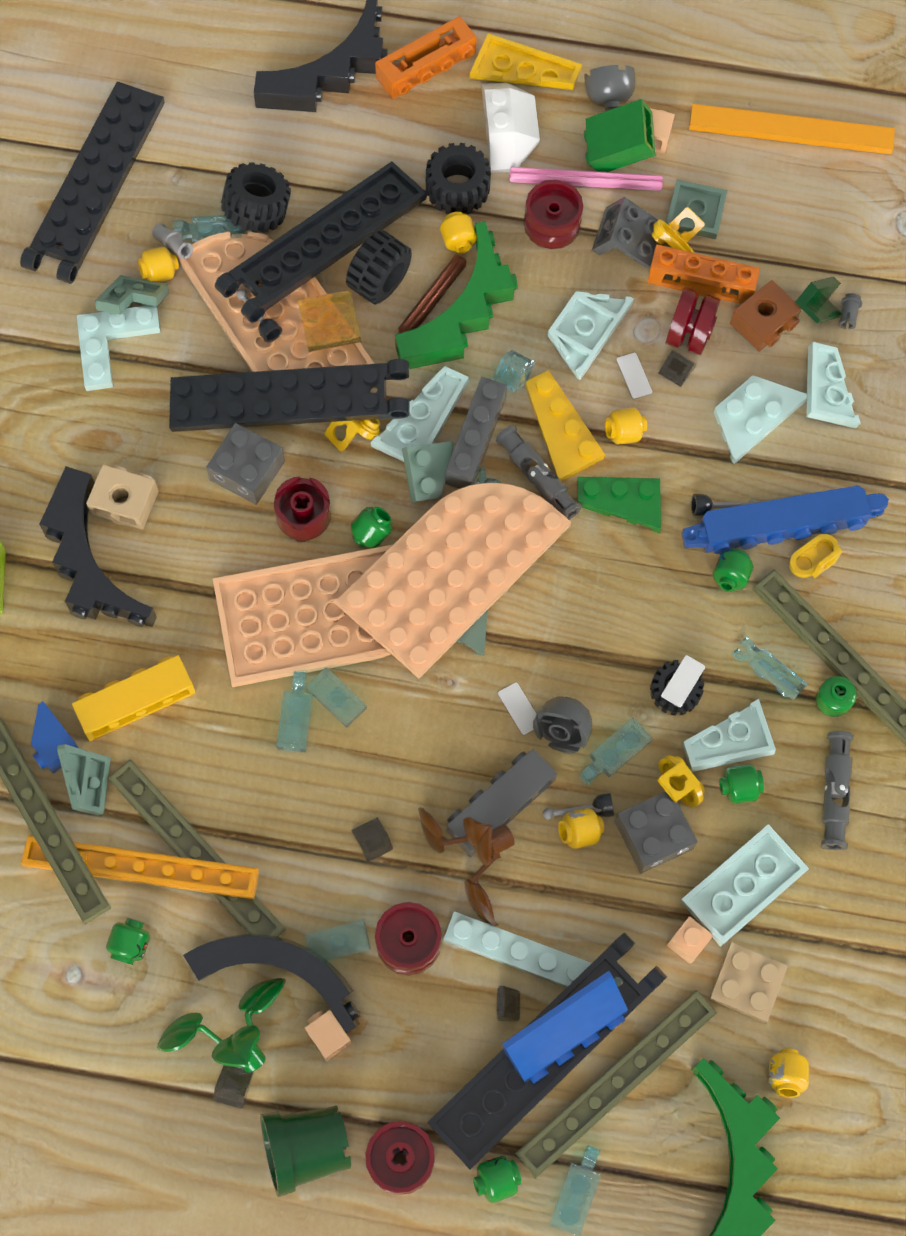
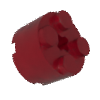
(315, 512)

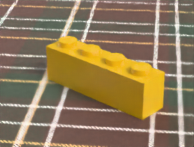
(133, 698)

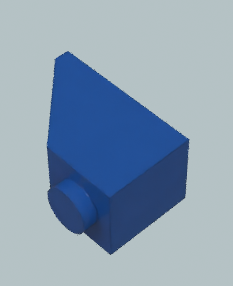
(47, 737)

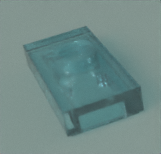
(336, 697)
(339, 940)

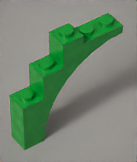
(446, 336)
(748, 1166)

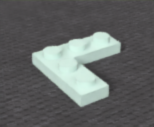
(98, 328)

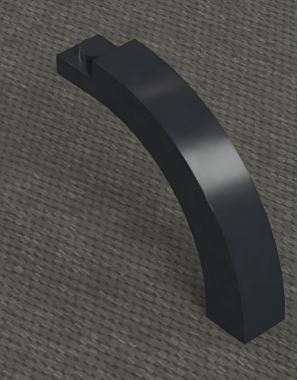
(282, 954)

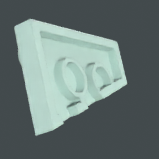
(826, 387)
(731, 741)

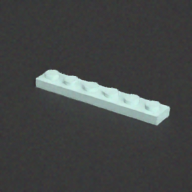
(515, 950)

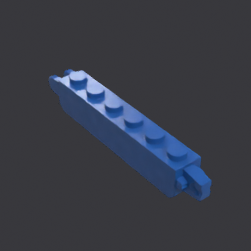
(784, 519)

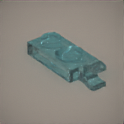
(206, 226)
(770, 668)
(295, 716)
(616, 751)
(577, 1194)

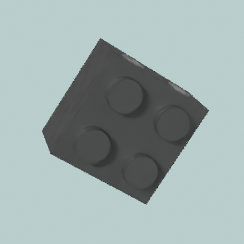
(245, 463)
(655, 832)

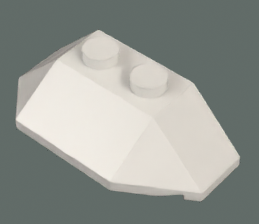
(509, 125)

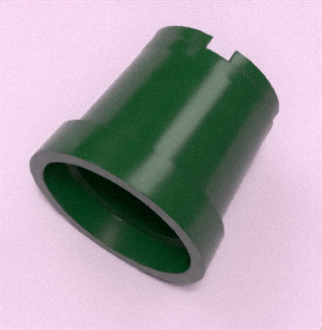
(304, 1146)

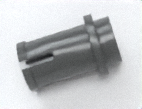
(851, 305)

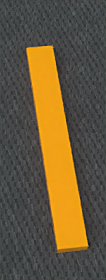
(792, 129)
(156, 869)

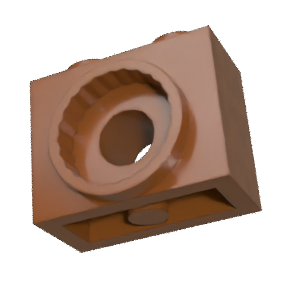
(761, 329)

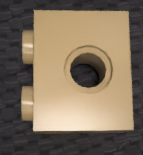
(116, 483)

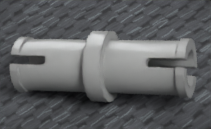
(172, 241)

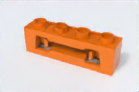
(426, 57)
(703, 274)

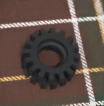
(658, 685)

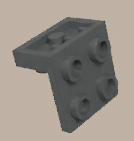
(628, 230)

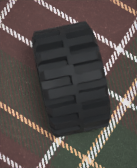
(458, 161)
(255, 197)
(378, 267)

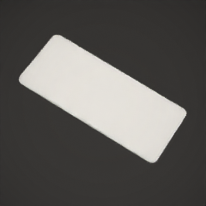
(634, 375)
(683, 681)
(518, 707)

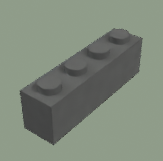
(476, 433)
(506, 796)

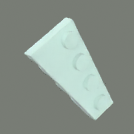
(427, 414)

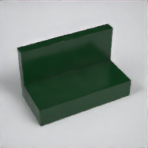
(815, 300)

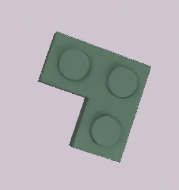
(128, 290)

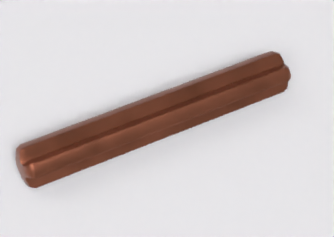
(433, 294)

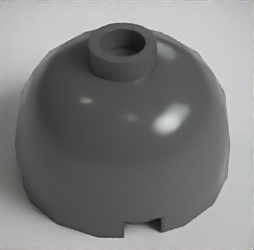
(610, 86)
(563, 723)

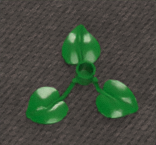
(240, 1047)

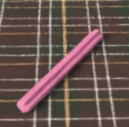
(587, 178)

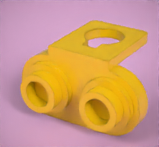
(668, 233)
(367, 428)
(815, 556)
(680, 781)

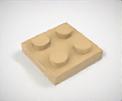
(748, 982)

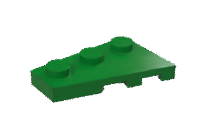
(627, 498)

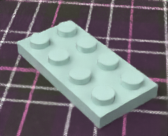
(744, 885)

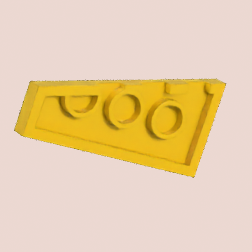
(520, 64)
(564, 432)

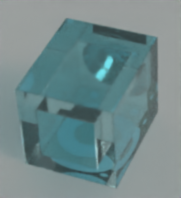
(513, 370)

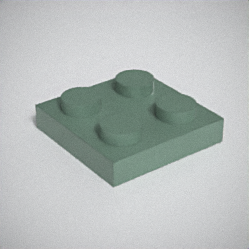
(703, 201)

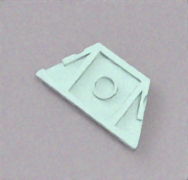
(586, 327)
(754, 413)

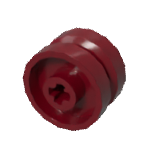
(553, 214)
(693, 321)
(412, 956)
(395, 1139)

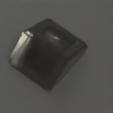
(677, 368)
(372, 839)
(508, 1004)
(232, 1086)

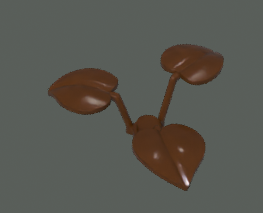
(487, 846)

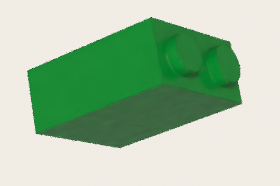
(620, 137)

